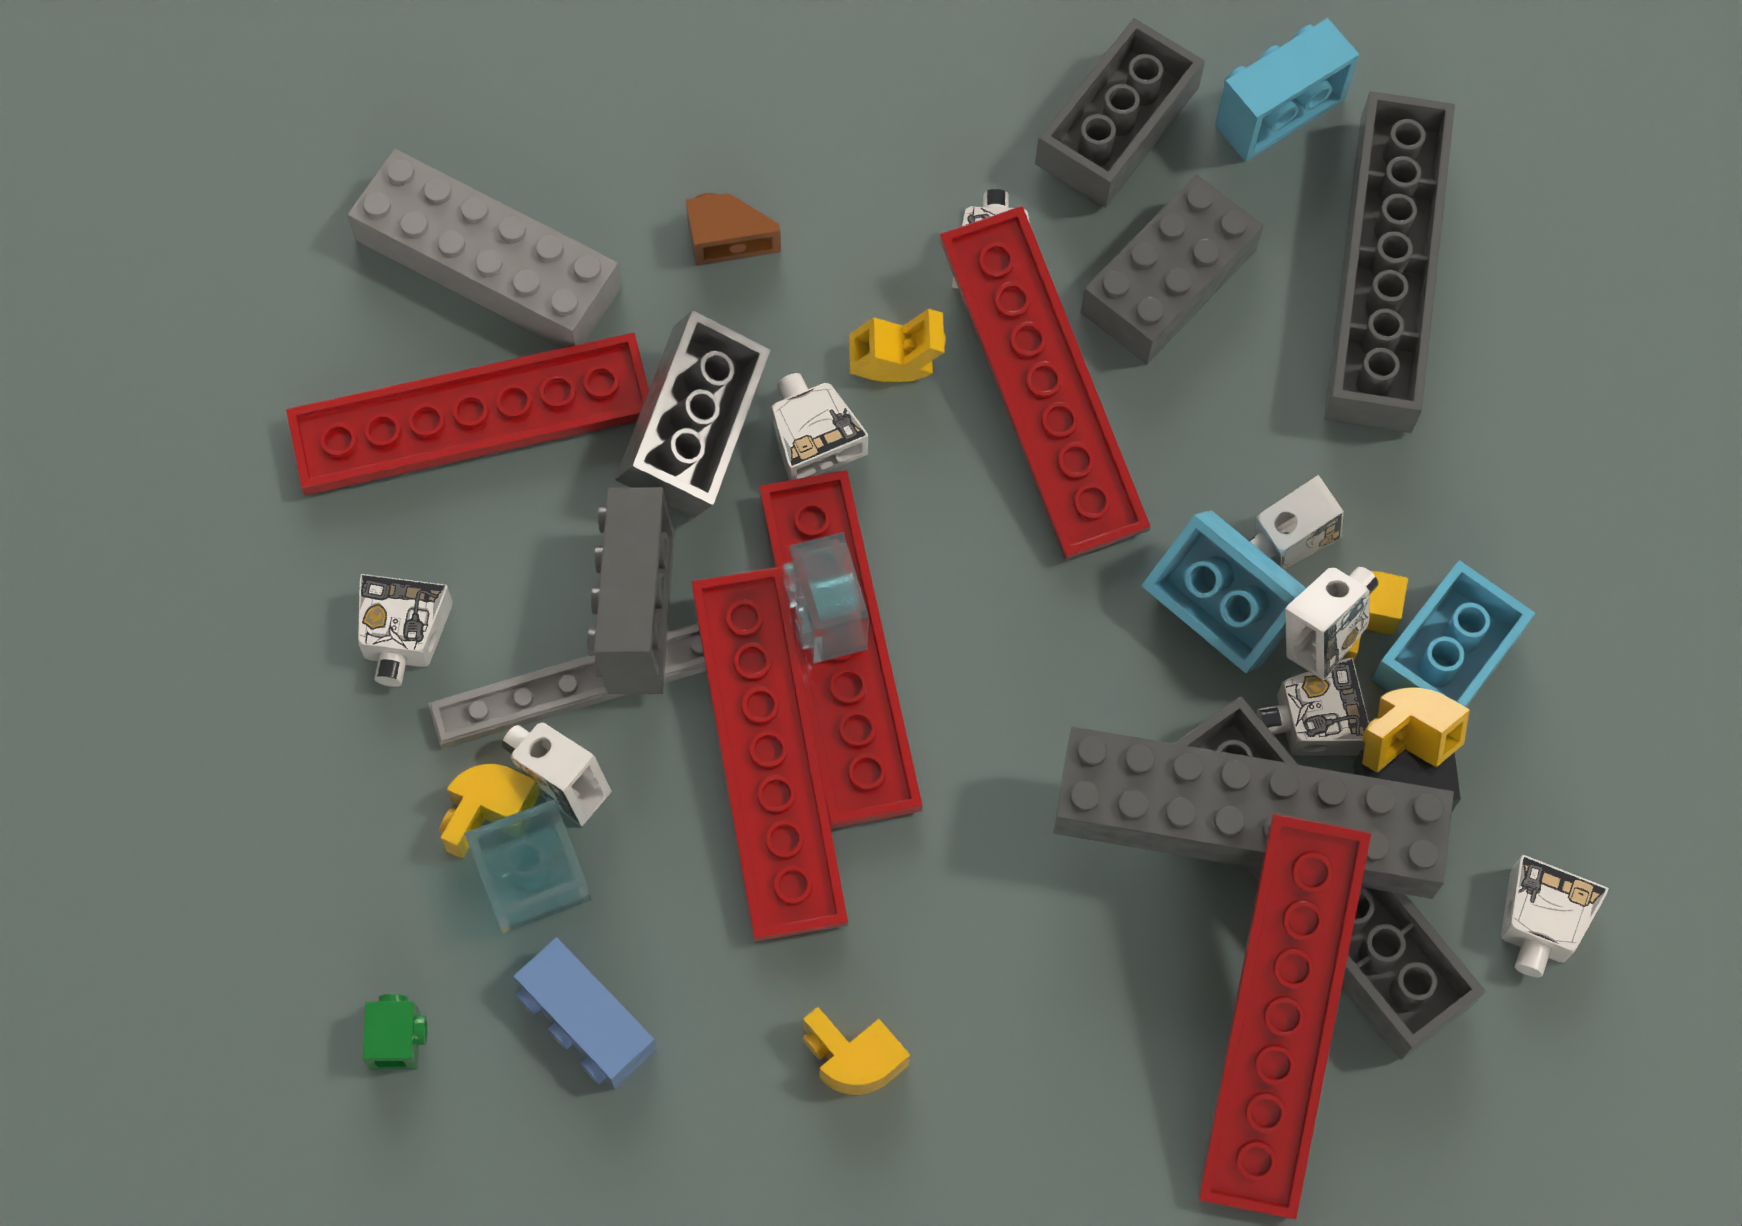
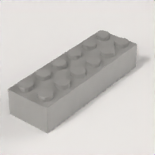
(485, 250)

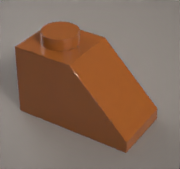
(729, 229)

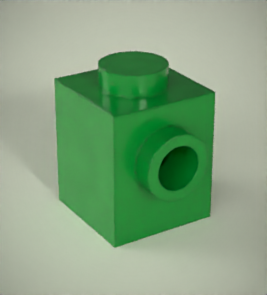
(393, 1033)

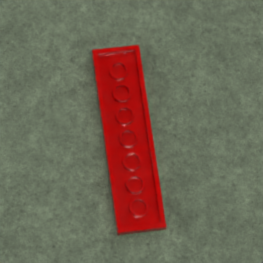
(1044, 383)
(467, 413)
(854, 696)
(769, 755)
(1284, 1016)

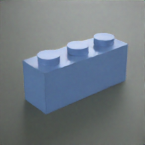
(583, 1014)

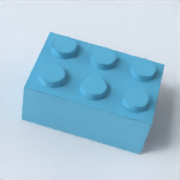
(1285, 88)
(1225, 590)
(1455, 638)

